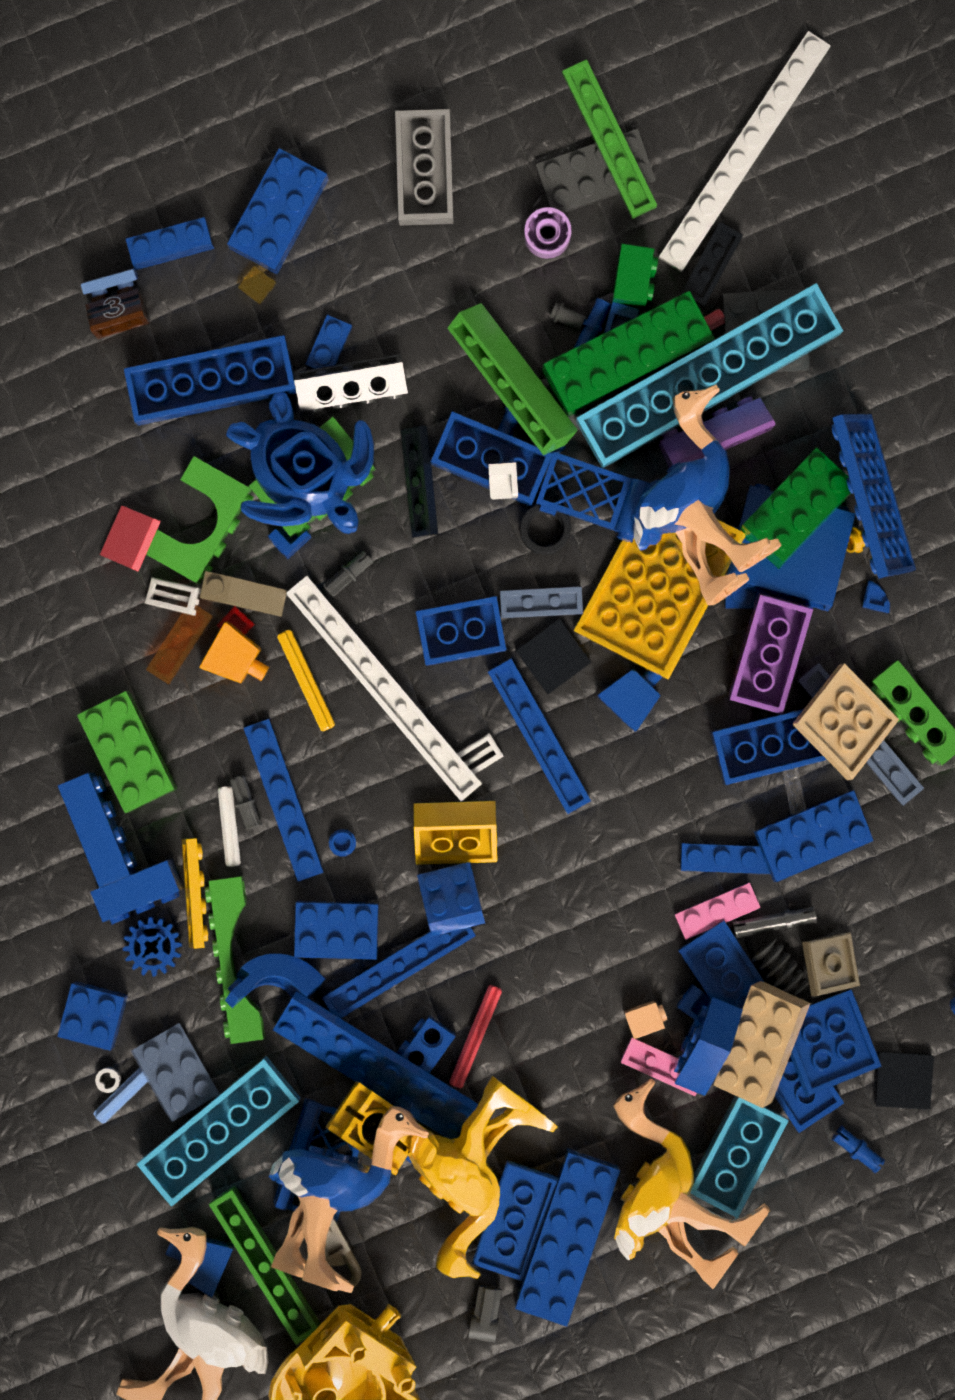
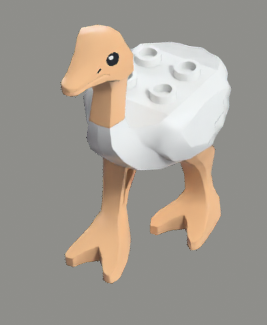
(201, 1327)

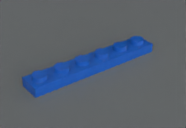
(539, 736)
(283, 800)
(393, 970)

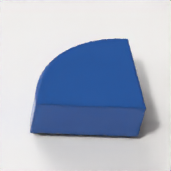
(875, 598)

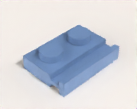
(100, 285)

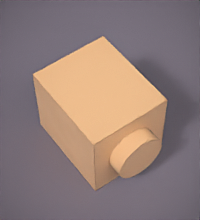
(645, 1019)

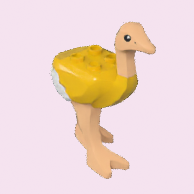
(664, 1201)

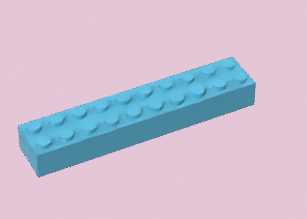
(728, 362)

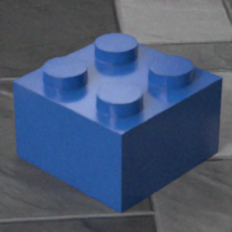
(451, 899)
(92, 1015)

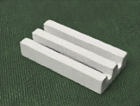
(192, 600)
(493, 746)

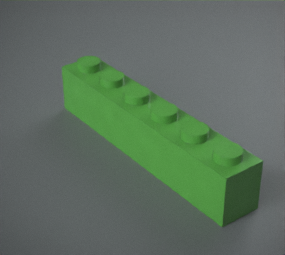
(512, 379)
(258, 1256)

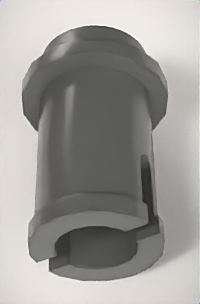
(567, 316)

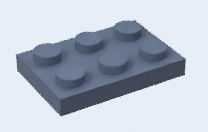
(175, 1072)

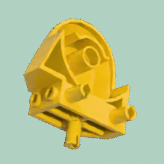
(348, 1360)

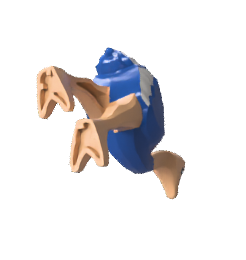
(687, 503)
(331, 1184)

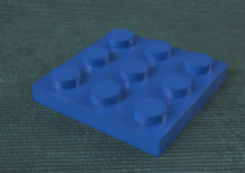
(833, 1044)

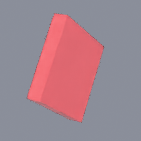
(130, 538)

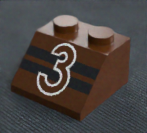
(116, 313)

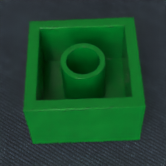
(633, 276)

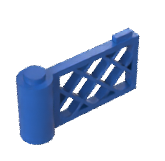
(627, 499)

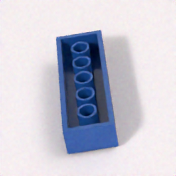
(210, 380)
(567, 1237)

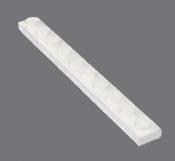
(744, 151)
(384, 688)

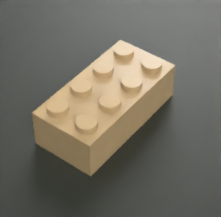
(762, 1044)

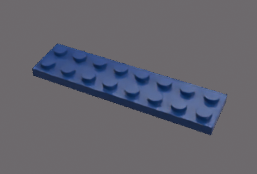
(728, 976)
(374, 1066)

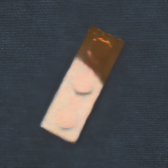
(179, 644)

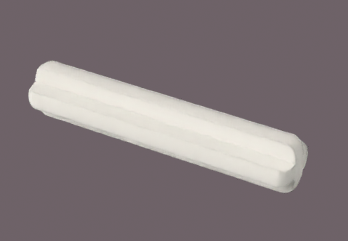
(229, 826)

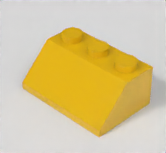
(455, 832)

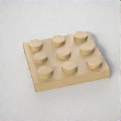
(845, 721)

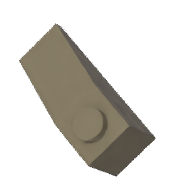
(243, 594)

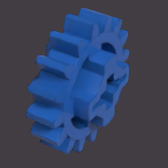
(143, 937)

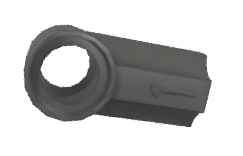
(484, 1320)

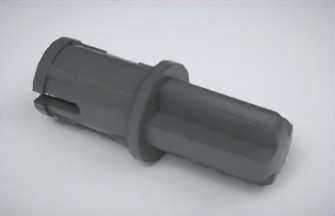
(348, 573)
(245, 803)

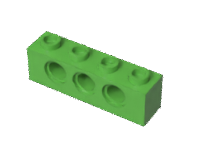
(897, 675)

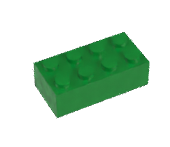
(798, 506)

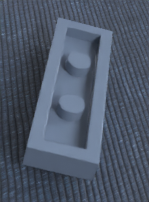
(541, 602)

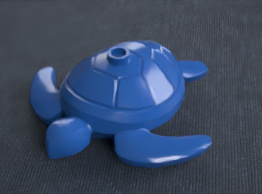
(302, 468)

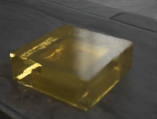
(257, 285)

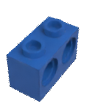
(431, 1051)

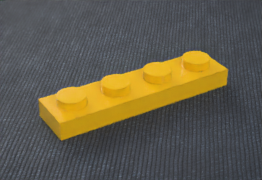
(194, 903)

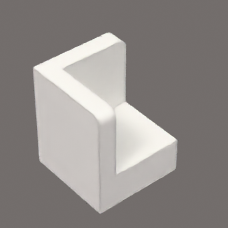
(503, 481)

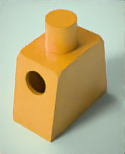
(234, 656)

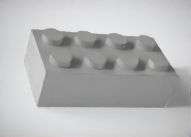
(424, 167)

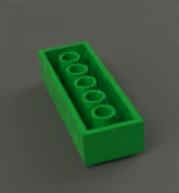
(627, 354)

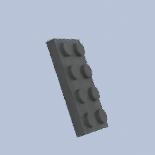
(583, 176)

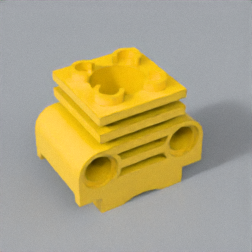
(350, 1117)

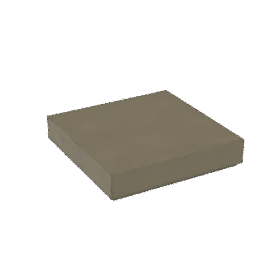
(831, 964)

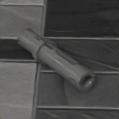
(773, 922)

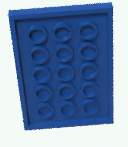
(873, 494)

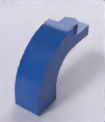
(276, 970)

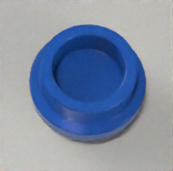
(342, 842)

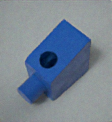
(632, 697)
(212, 1267)

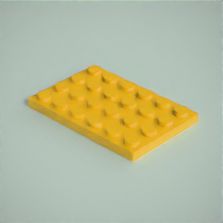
(651, 601)

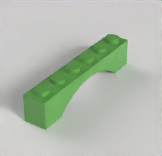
(228, 901)

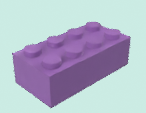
(770, 652)

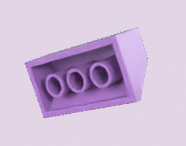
(728, 427)

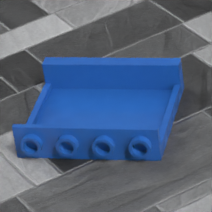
(812, 570)

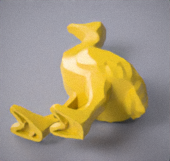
(461, 1175)

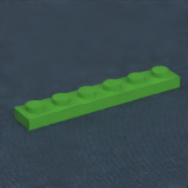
(609, 139)

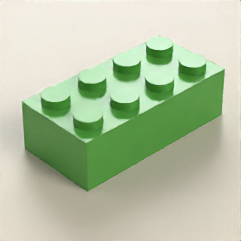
(127, 751)

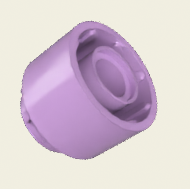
(547, 218)

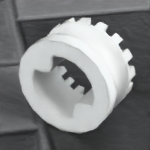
(114, 1074)

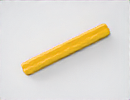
(306, 680)

